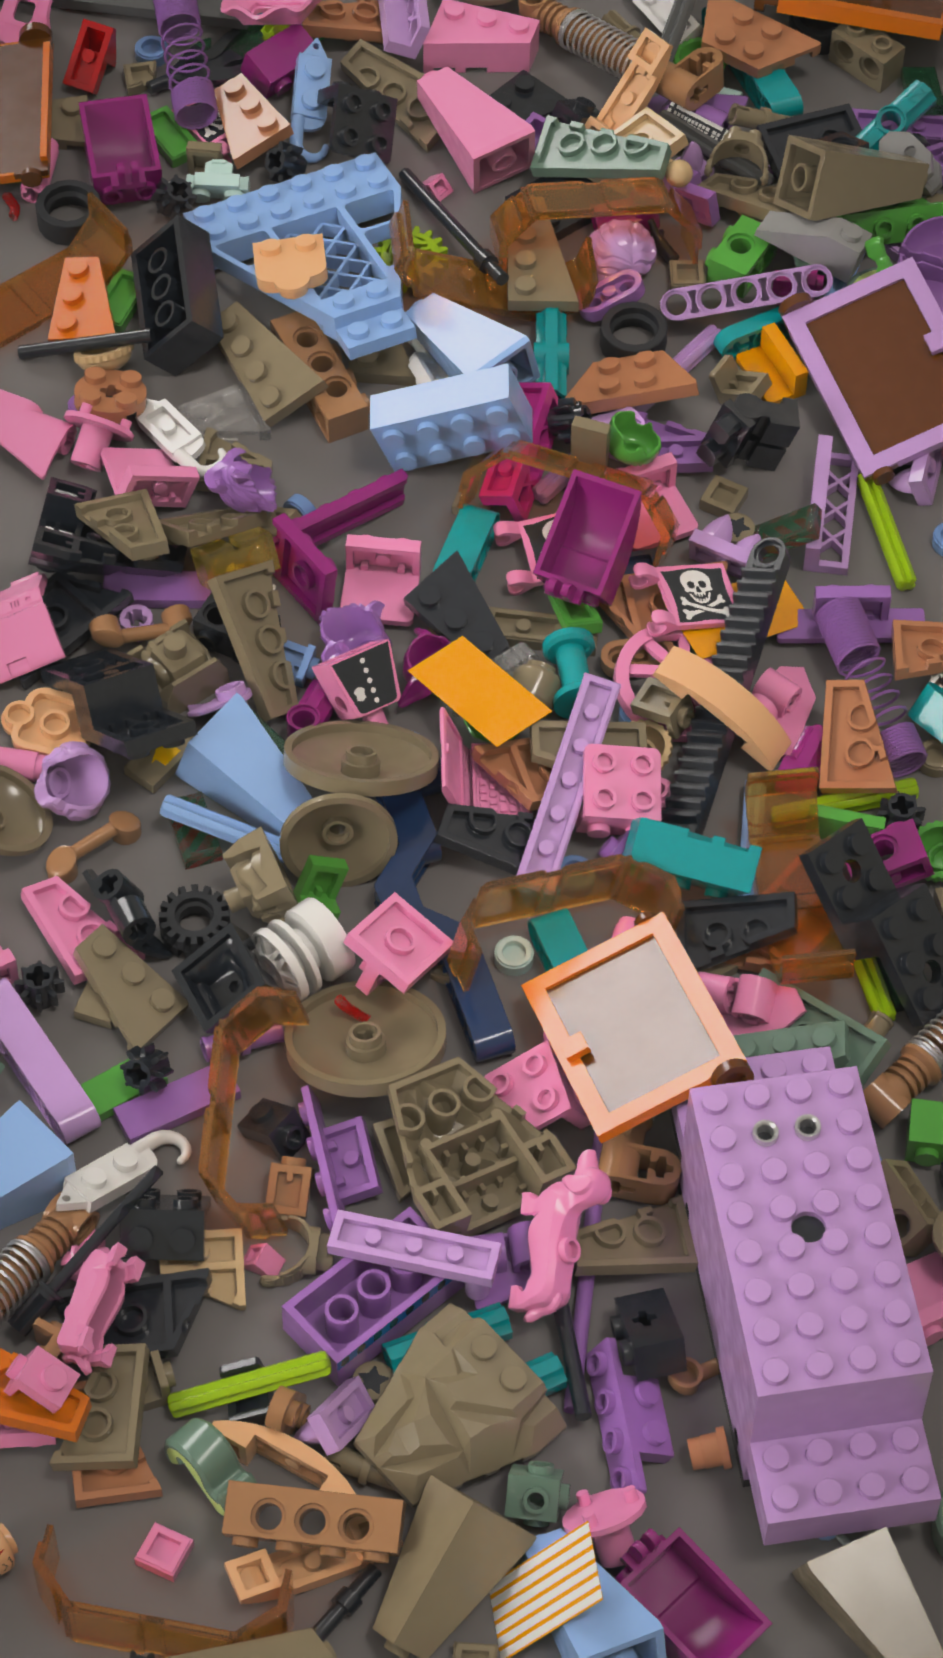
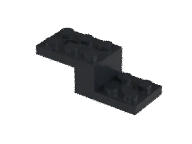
(119, 703)
(878, 919)

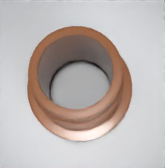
(710, 1450)

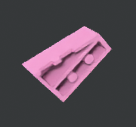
(480, 38)

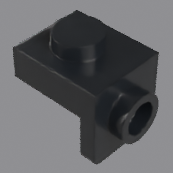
(575, 110)
(275, 1126)
(251, 1409)

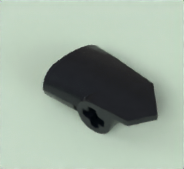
(127, 910)

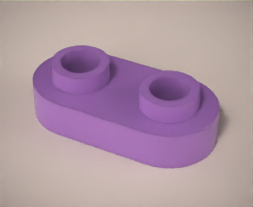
(613, 290)

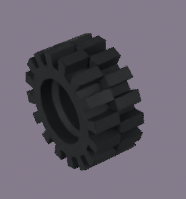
(187, 904)

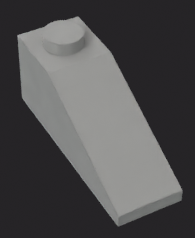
(825, 242)

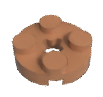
(125, 387)

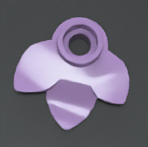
(223, 695)

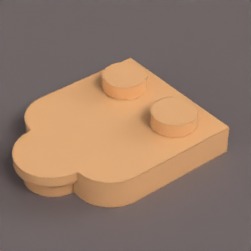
(290, 265)
(42, 721)

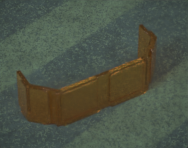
(585, 200)
(464, 283)
(31, 295)
(563, 465)
(786, 824)
(577, 884)
(234, 1034)
(142, 1632)

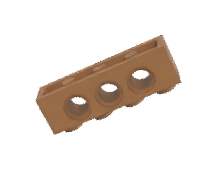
(340, 407)
(248, 1500)

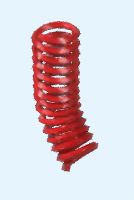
(13, 205)
(351, 1009)

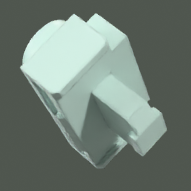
(217, 182)

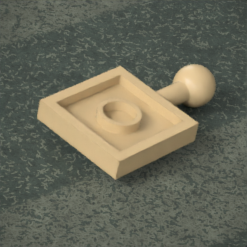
(653, 126)

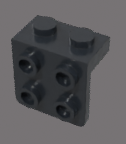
(360, 120)
(166, 1226)

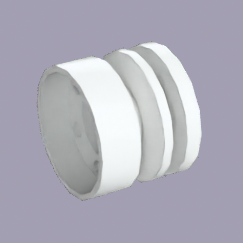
(304, 948)

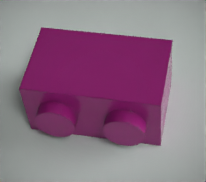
(273, 62)

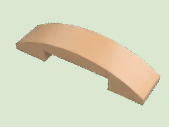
(637, 85)
(728, 701)
(284, 1451)
(260, 1575)

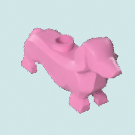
(554, 1237)
(95, 1304)

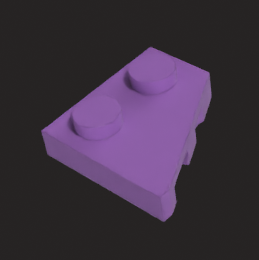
(682, 444)

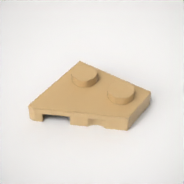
(226, 1263)

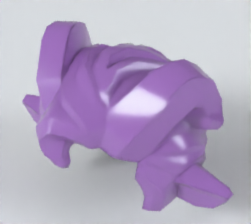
(242, 484)
(350, 627)

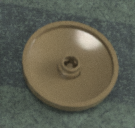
(361, 758)
(365, 1056)

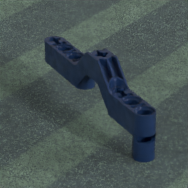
(480, 1008)

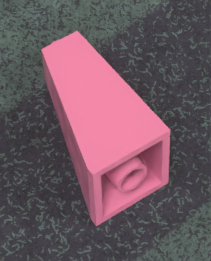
(477, 130)

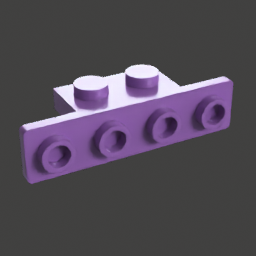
(874, 600)
(343, 1155)
(629, 1417)

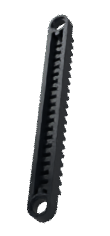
(738, 657)

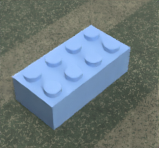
(451, 418)

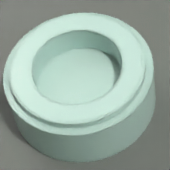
(513, 955)

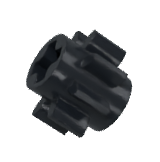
(285, 162)
(173, 196)
(562, 416)
(901, 808)
(39, 986)
(146, 1068)

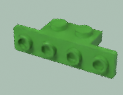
(895, 220)

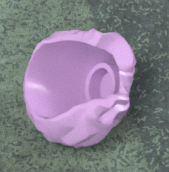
(621, 247)
(73, 781)

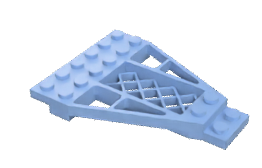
(328, 203)

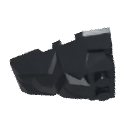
(70, 545)

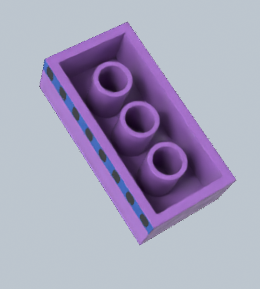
(361, 1307)

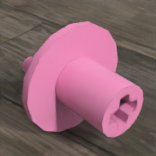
(94, 435)
(609, 1520)

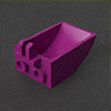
(120, 148)
(589, 540)
(690, 1597)

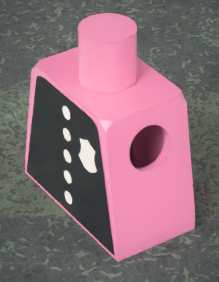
(361, 681)

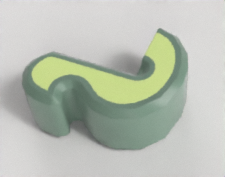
(207, 1458)

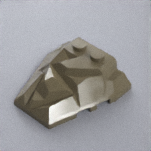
(470, 1149)
(456, 1409)

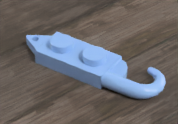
(311, 75)

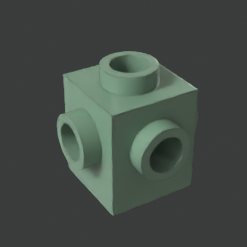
(522, 1495)

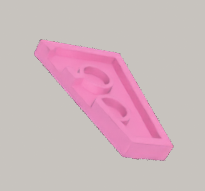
(65, 921)

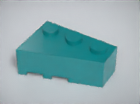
(694, 858)

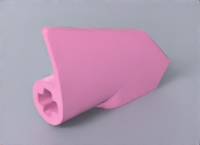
(31, 434)
(788, 698)
(753, 1002)

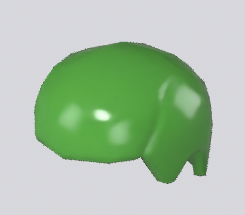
(631, 441)

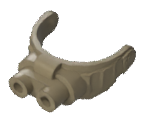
(740, 144)
(314, 1259)

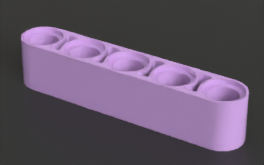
(728, 290)
(43, 1070)

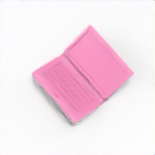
(26, 629)
(464, 779)

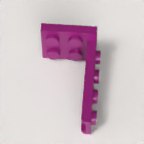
(304, 568)

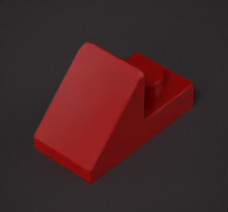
(91, 54)

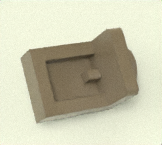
(730, 381)

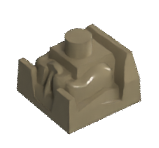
(182, 667)
(258, 878)

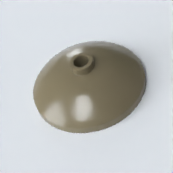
(22, 820)
(341, 828)

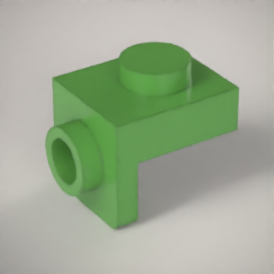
(322, 880)

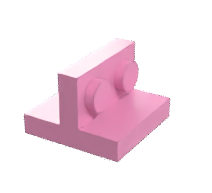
(396, 945)

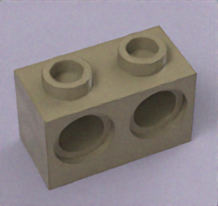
(867, 55)
(911, 1203)

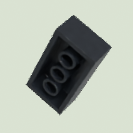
(177, 295)

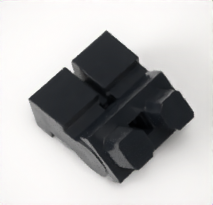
(751, 432)

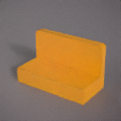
(780, 362)

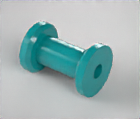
(569, 651)

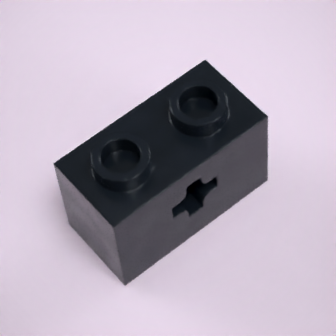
(648, 1334)

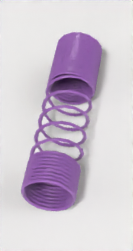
(179, 22)
(854, 647)

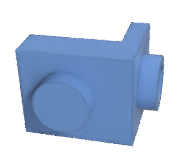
(302, 661)

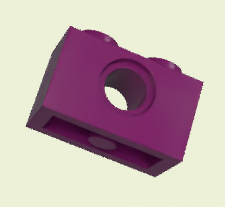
(908, 858)

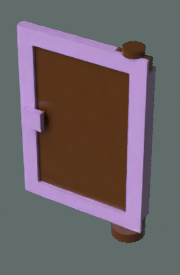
(876, 365)

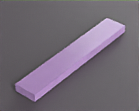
(565, 785)

